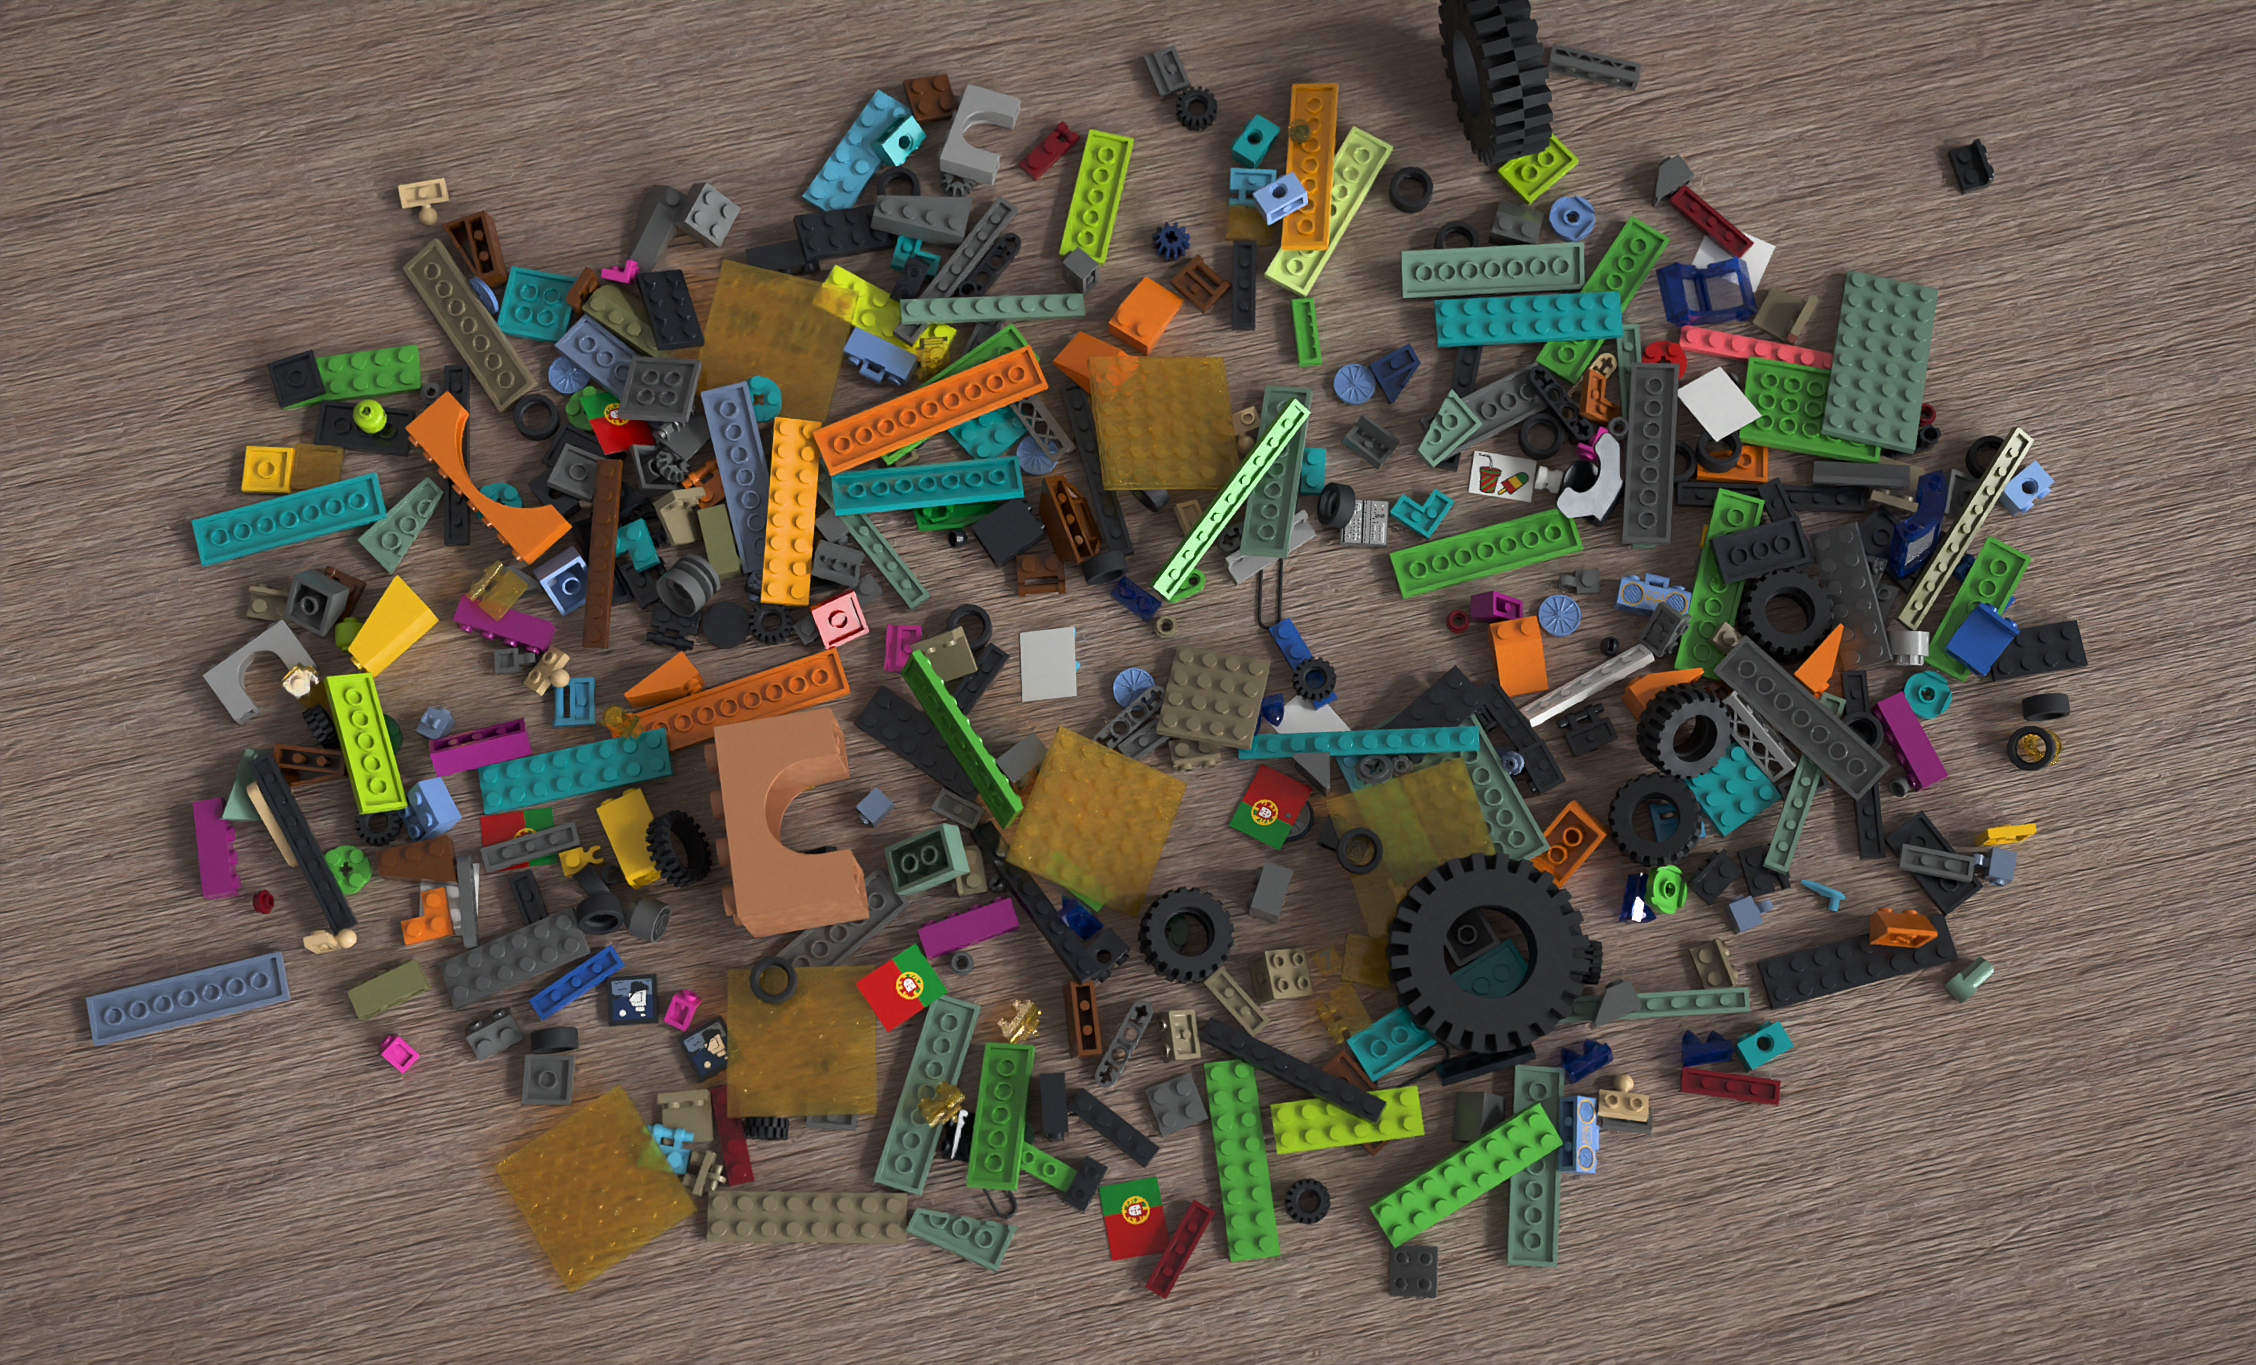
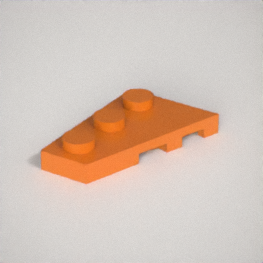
(1750, 468)

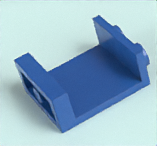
(1981, 639)

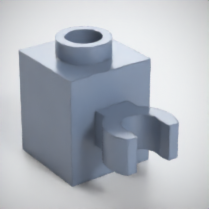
(435, 723)
(1997, 866)
(1745, 914)

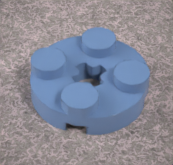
(1568, 206)

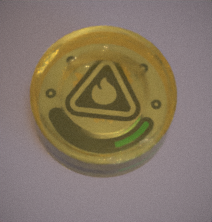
(1299, 131)

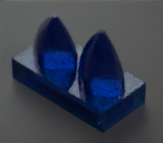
(1136, 599)
(1272, 709)
(1633, 904)
(1079, 917)
(1713, 1051)
(1580, 1066)

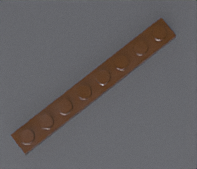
(602, 553)

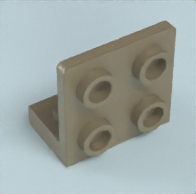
(1784, 315)
(1897, 498)
(678, 517)
(948, 654)
(1280, 975)
(688, 1111)

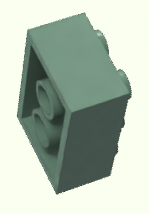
(926, 860)

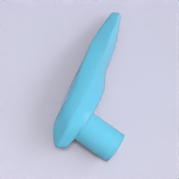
(1835, 896)

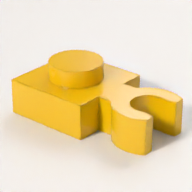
(576, 859)

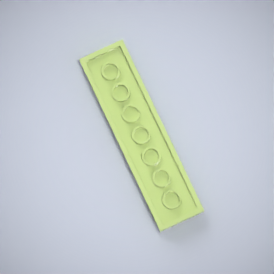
(1353, 175)

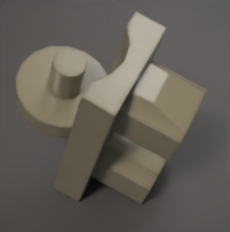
(706, 1162)

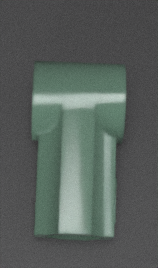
(1964, 983)

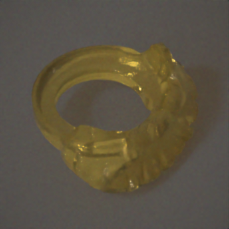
(2030, 743)

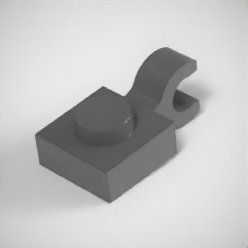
(1584, 581)
(510, 661)

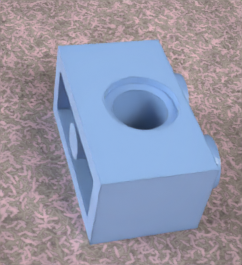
(1276, 208)
(2033, 478)

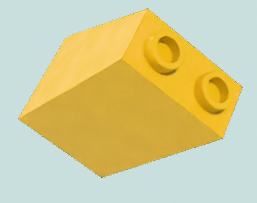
(391, 628)
(626, 827)

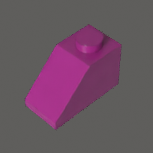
(1495, 607)

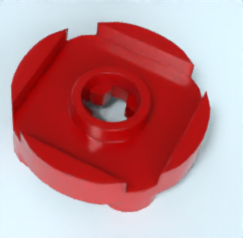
(1668, 351)

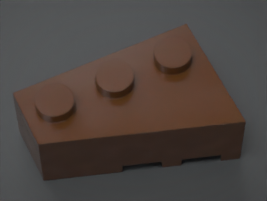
(479, 246)
(309, 765)
(420, 861)

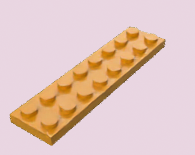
(1312, 165)
(790, 513)

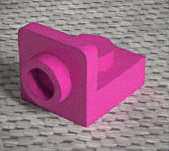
(616, 273)
(1586, 452)
(682, 1009)
(398, 1052)

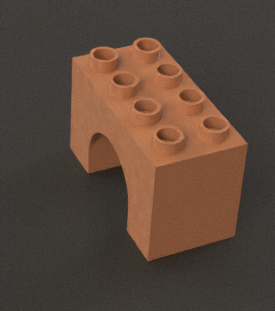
(760, 773)

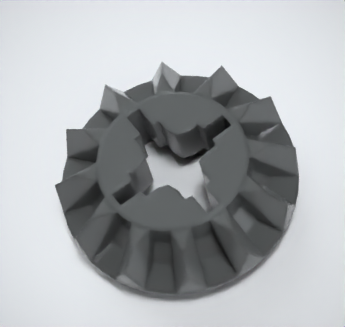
(956, 189)
(672, 472)
(1370, 762)

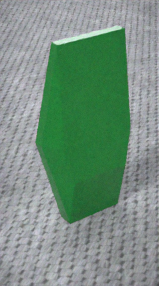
(952, 516)

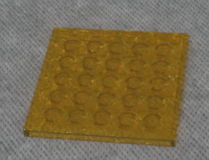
(778, 331)
(1163, 422)
(1096, 822)
(1421, 825)
(805, 1053)
(596, 1188)

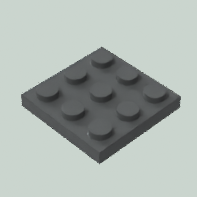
(659, 389)

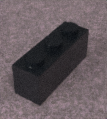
(782, 258)

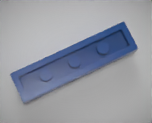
(1294, 652)
(576, 982)

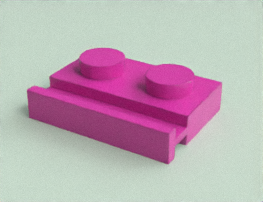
(898, 645)

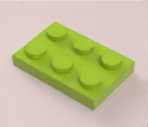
(1537, 172)

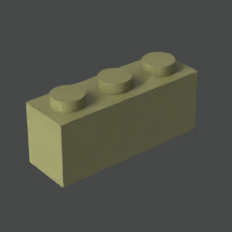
(720, 542)
(388, 989)

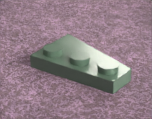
(1447, 431)
(238, 804)

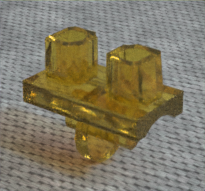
(621, 721)
(1022, 1024)
(943, 1107)

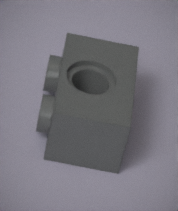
(1080, 271)

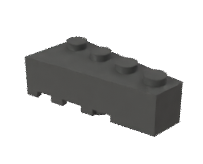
(923, 217)

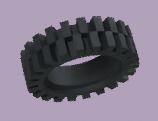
(665, 856)

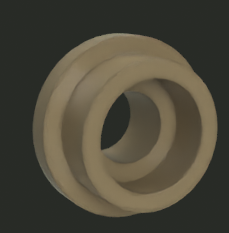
(1169, 621)

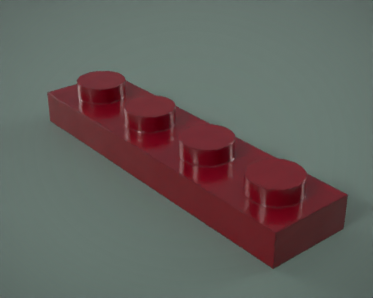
(1711, 222)
(1729, 1086)
(732, 1141)
(1179, 1249)

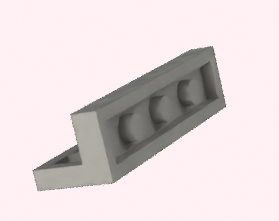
(1244, 566)
(1764, 734)

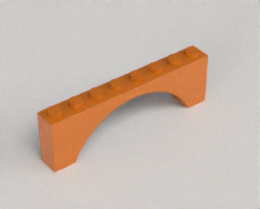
(525, 529)

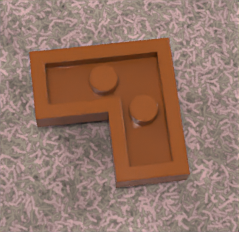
(1592, 399)

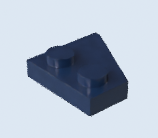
(1395, 371)

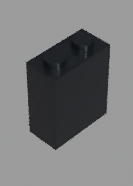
(1008, 531)
(1054, 1106)

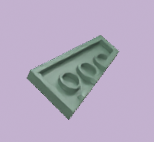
(392, 537)
(969, 1238)

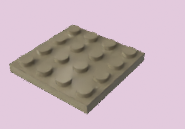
(1213, 697)

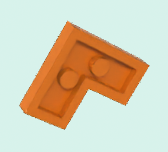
(436, 922)

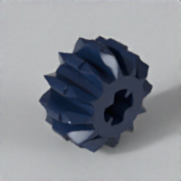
(1179, 244)

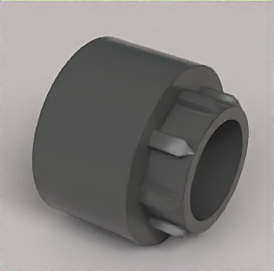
(647, 918)

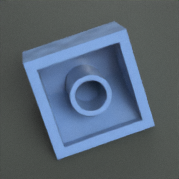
(565, 580)

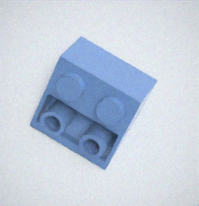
(429, 810)

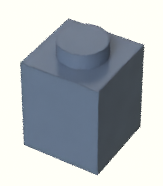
(874, 808)

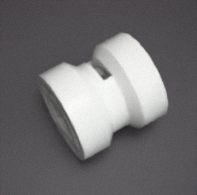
(1548, 479)

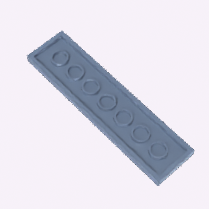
(740, 466)
(187, 998)

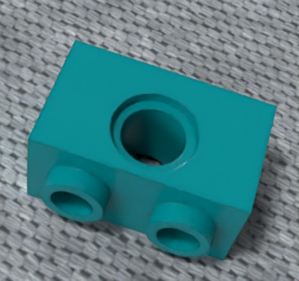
(887, 142)
(1252, 154)
(1751, 1055)

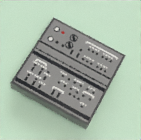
(1368, 525)

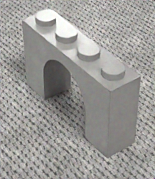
(975, 107)
(228, 676)

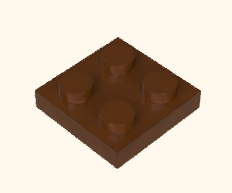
(930, 98)

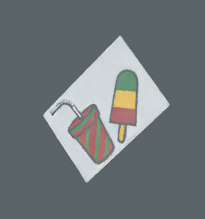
(1502, 476)

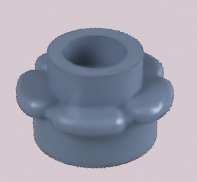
(1516, 758)

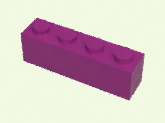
(513, 627)
(1909, 742)
(480, 747)
(215, 850)
(968, 928)

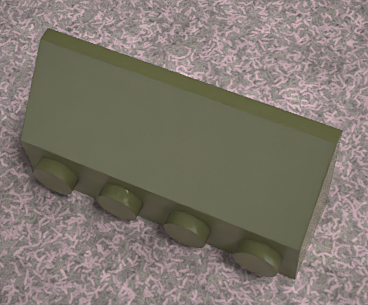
(624, 318)

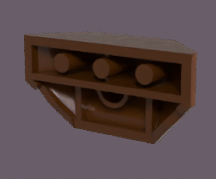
(1068, 520)

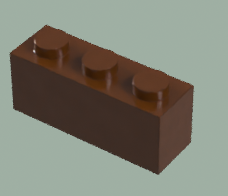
(1082, 1020)

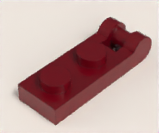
(1048, 151)

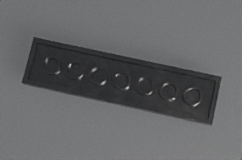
(1849, 965)

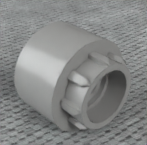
(1908, 647)

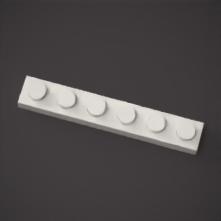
(1587, 684)

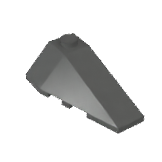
(655, 226)

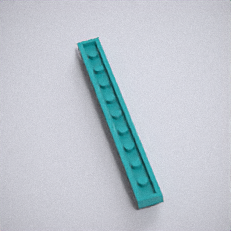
(1364, 742)

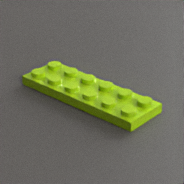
(1097, 194)
(365, 743)
(1319, 1125)

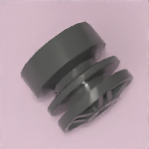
(688, 585)

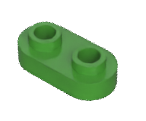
(1185, 589)

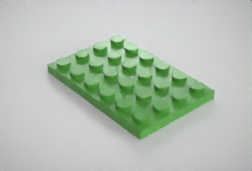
(1792, 412)

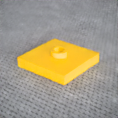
(267, 470)
(2005, 834)

